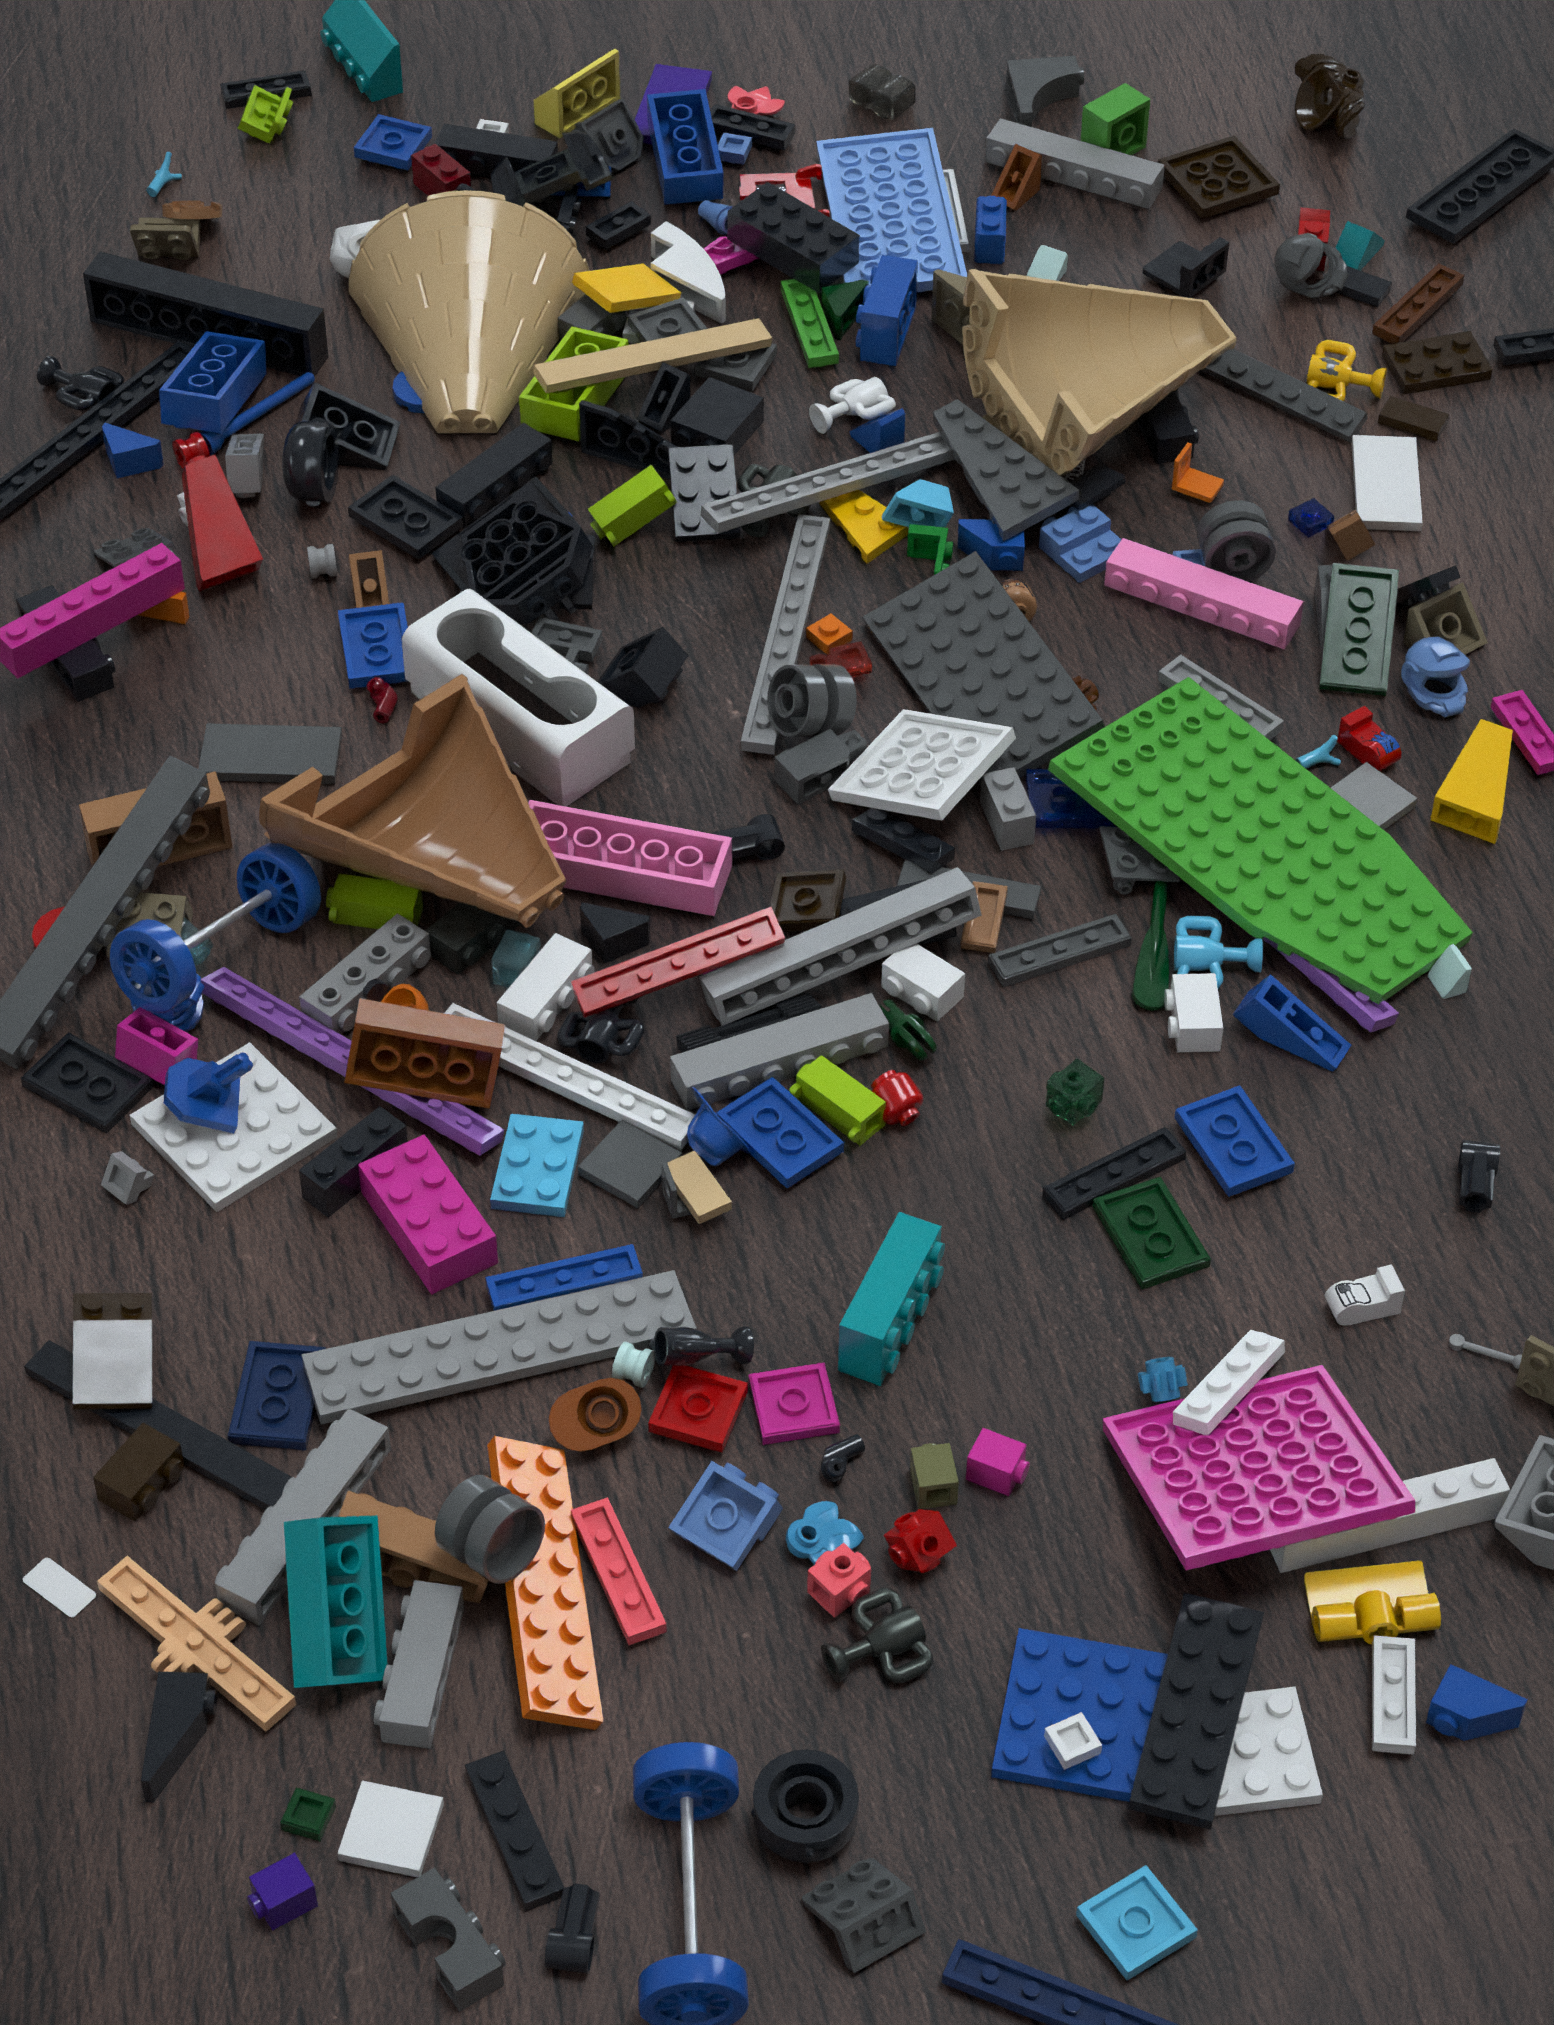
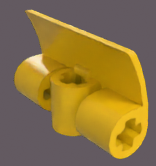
(1371, 1601)

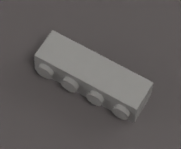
(420, 1665)

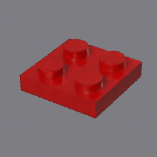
(698, 1407)

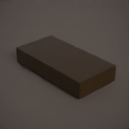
(1413, 418)

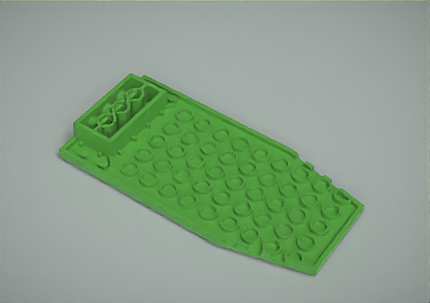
(1264, 840)

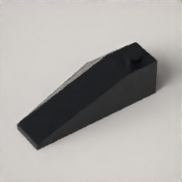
(622, 439)

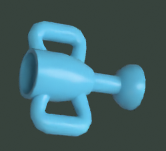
(1205, 953)

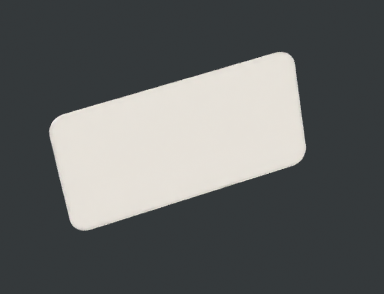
(59, 1587)

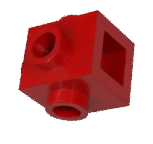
(919, 1540)

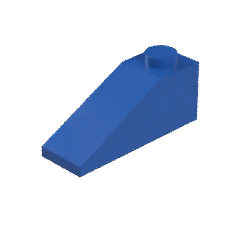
(1289, 1024)

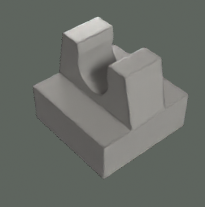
(126, 1178)

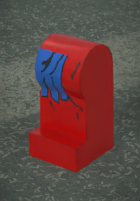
(1367, 740)

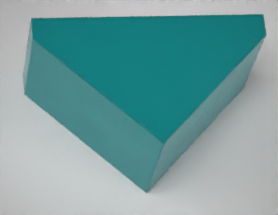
(1358, 245)

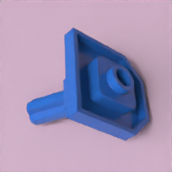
(206, 1091)

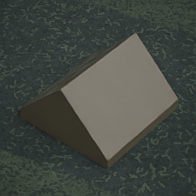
(1448, 617)

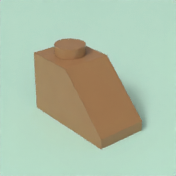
(368, 579)

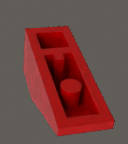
(1317, 223)

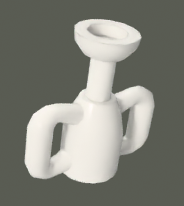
(856, 398)

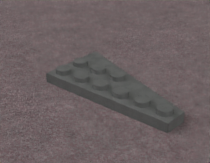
(1001, 472)

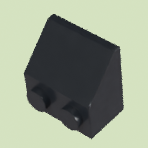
(644, 668)

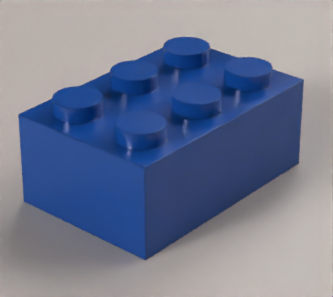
(887, 310)

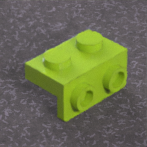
(264, 113)

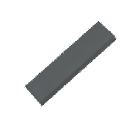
(1021, 897)
(1059, 950)

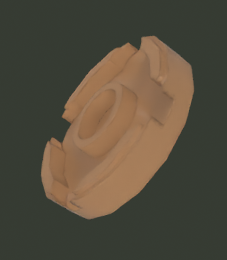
(191, 210)

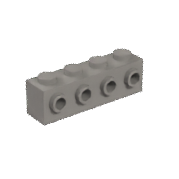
(386, 955)

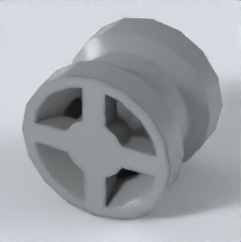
(322, 561)

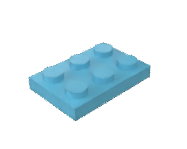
(537, 1165)

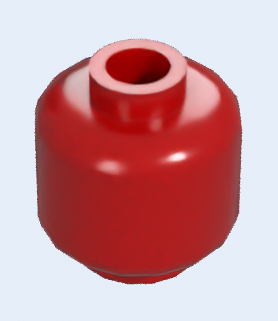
(901, 1097)

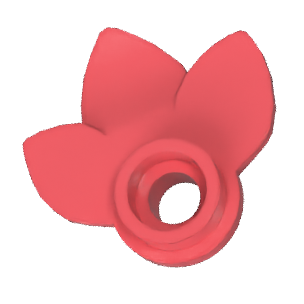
(755, 102)

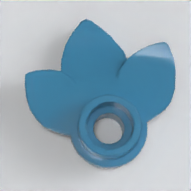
(824, 1529)

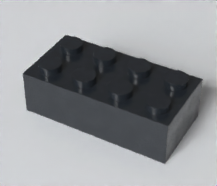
(793, 237)

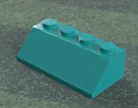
(363, 48)
(335, 1600)

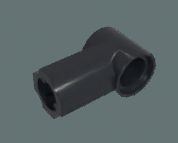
(758, 837)
(1478, 1168)
(572, 1940)

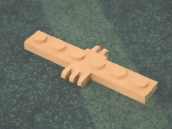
(197, 1642)

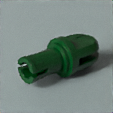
(907, 1030)

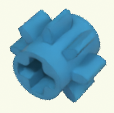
(1162, 1379)

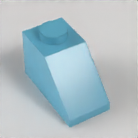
(920, 505)

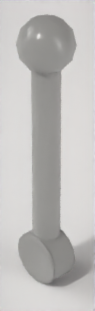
(1458, 1342)

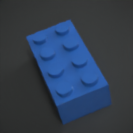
(685, 146)
(212, 382)

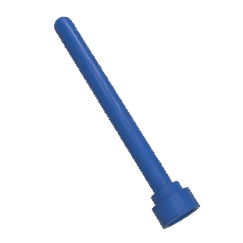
(216, 440)

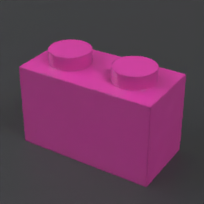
(152, 1044)

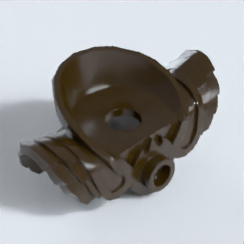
(1319, 107)

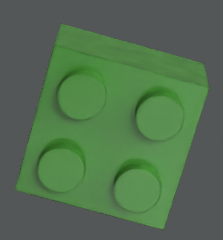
(1117, 120)

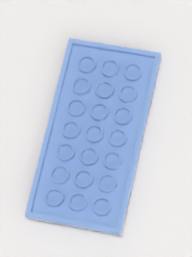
(895, 199)

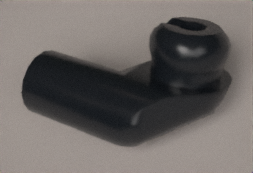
(836, 1457)

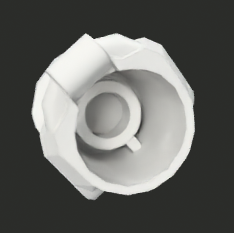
(347, 245)

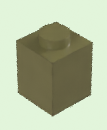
(934, 1475)

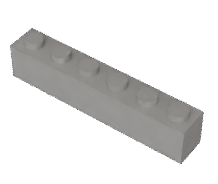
(1080, 163)
(779, 1050)
(339, 1465)

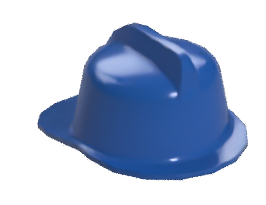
(711, 1136)

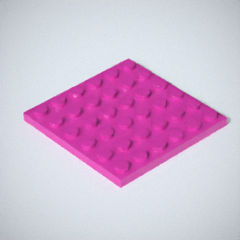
(1268, 1476)

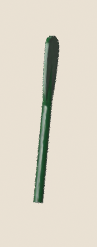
(1152, 964)

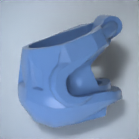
(1441, 661)

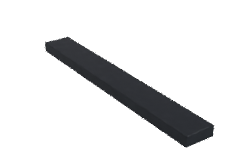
(200, 1447)

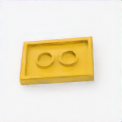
(625, 287)

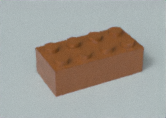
(424, 1053)

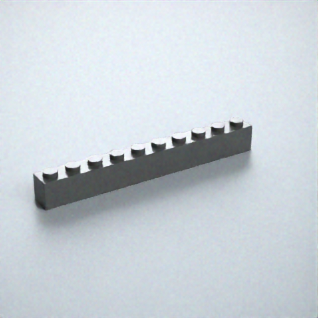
(98, 907)

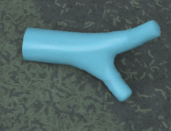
(162, 177)
(1320, 755)

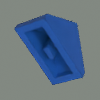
(881, 432)
(130, 451)

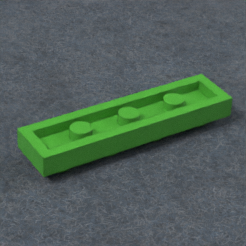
(809, 324)

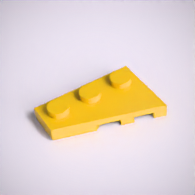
(863, 523)

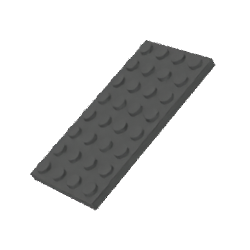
(982, 661)

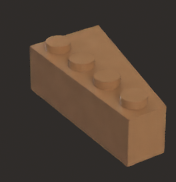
(410, 1548)

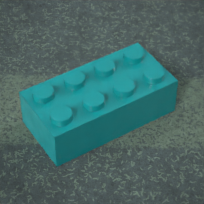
(890, 1299)

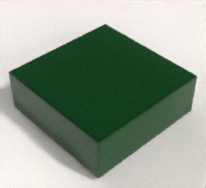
(308, 1814)

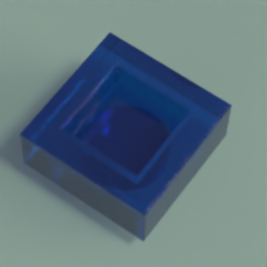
(1310, 517)

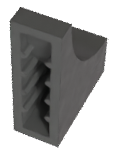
(1040, 82)

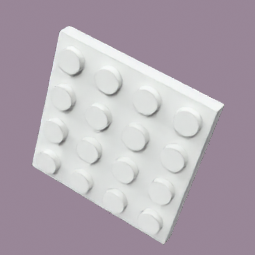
(922, 764)
(272, 1134)

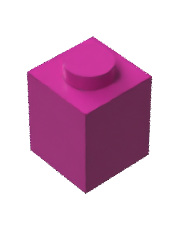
(997, 1462)

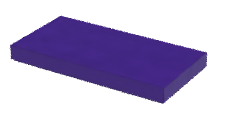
(670, 79)

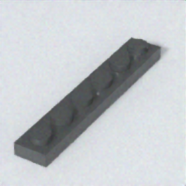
(1288, 394)

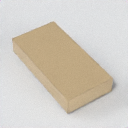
(698, 1188)

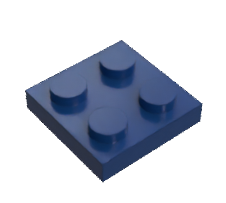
(392, 141)

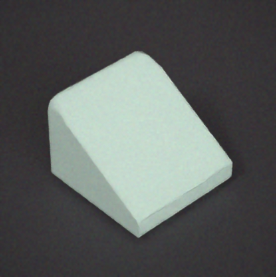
(1048, 264)
(1450, 973)

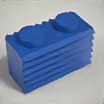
(990, 230)

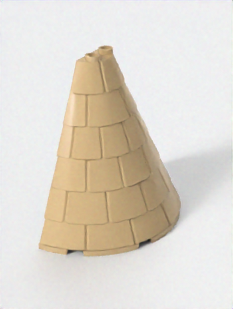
(466, 300)
(1077, 361)

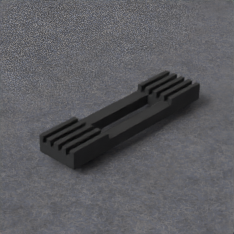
(784, 1010)

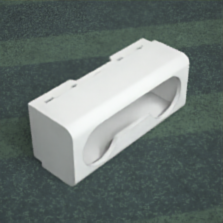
(551, 757)

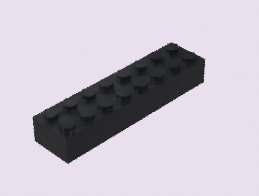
(185, 306)

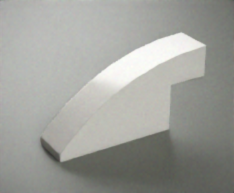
(689, 270)

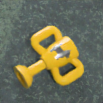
(1338, 374)

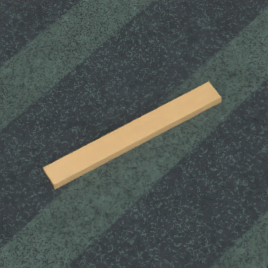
(649, 355)

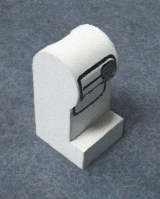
(1366, 1297)

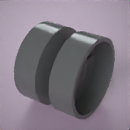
(811, 699)
(489, 1528)

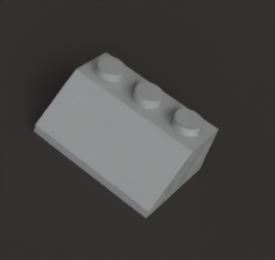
(1529, 1508)

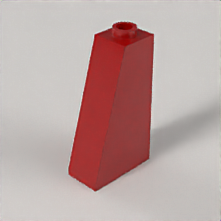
(217, 528)

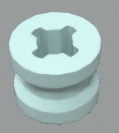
(633, 1364)

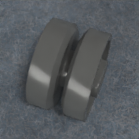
(1236, 540)

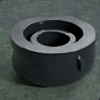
(311, 461)
(803, 1778)

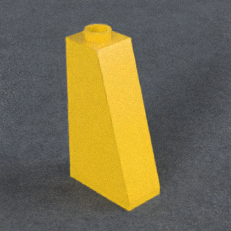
(1476, 785)

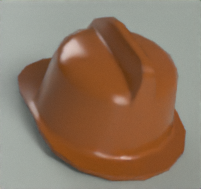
(595, 1414)

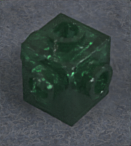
(1074, 1092)

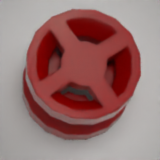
(190, 448)

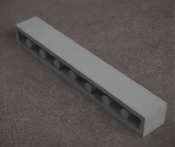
(840, 946)

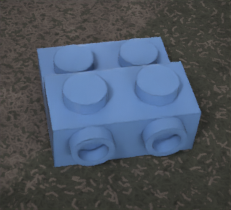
(1079, 541)
(726, 1514)

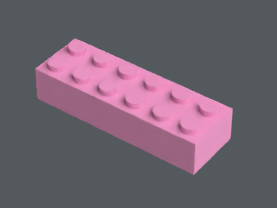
(637, 858)

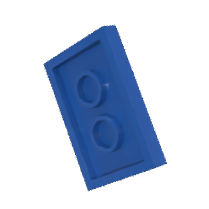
(373, 643)
(781, 1132)
(1234, 1141)

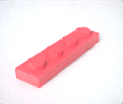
(618, 1571)

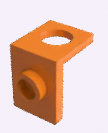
(1194, 482)

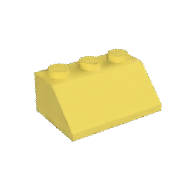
(579, 95)

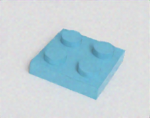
(1136, 1922)

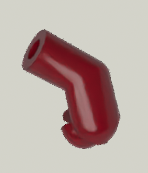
(384, 697)

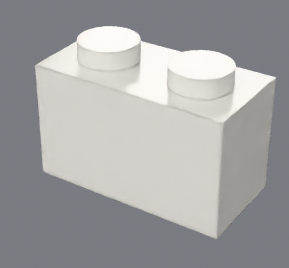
(923, 981)
(1195, 1012)

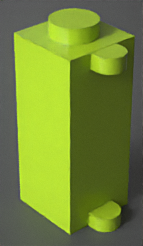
(631, 506)
(371, 901)
(839, 1099)

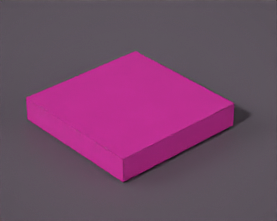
(793, 1403)

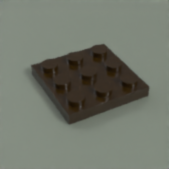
(1219, 177)

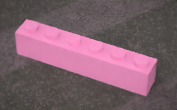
(1203, 593)

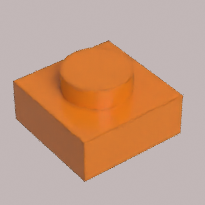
(829, 633)

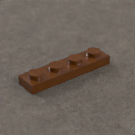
(1418, 304)

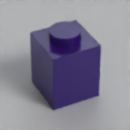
(282, 1892)

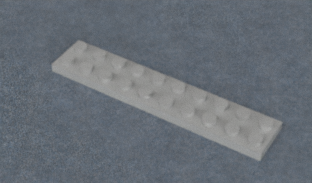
(493, 1346)

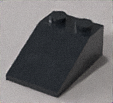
(362, 433)

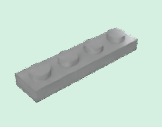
(1248, 710)

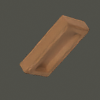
(984, 931)

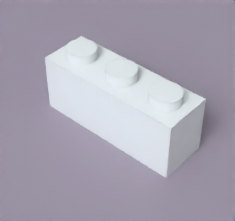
(544, 987)

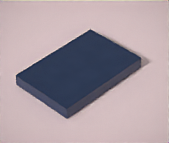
(273, 1398)

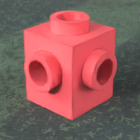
(839, 1579)

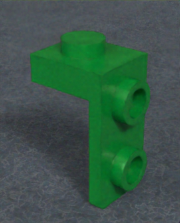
(930, 543)

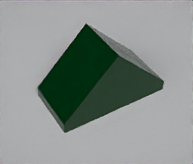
(841, 305)

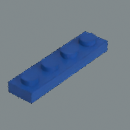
(563, 1277)

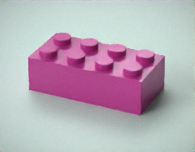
(428, 1214)

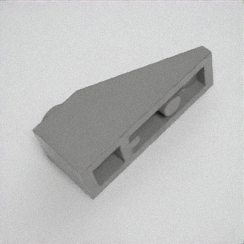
(245, 464)

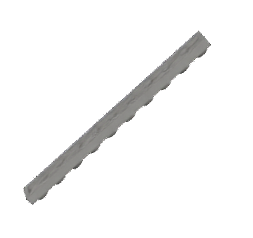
(826, 483)
(786, 626)

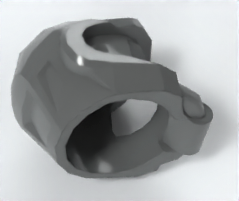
(1298, 260)

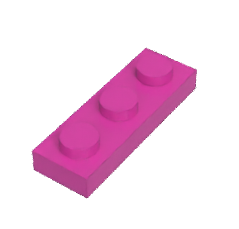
(1529, 729)

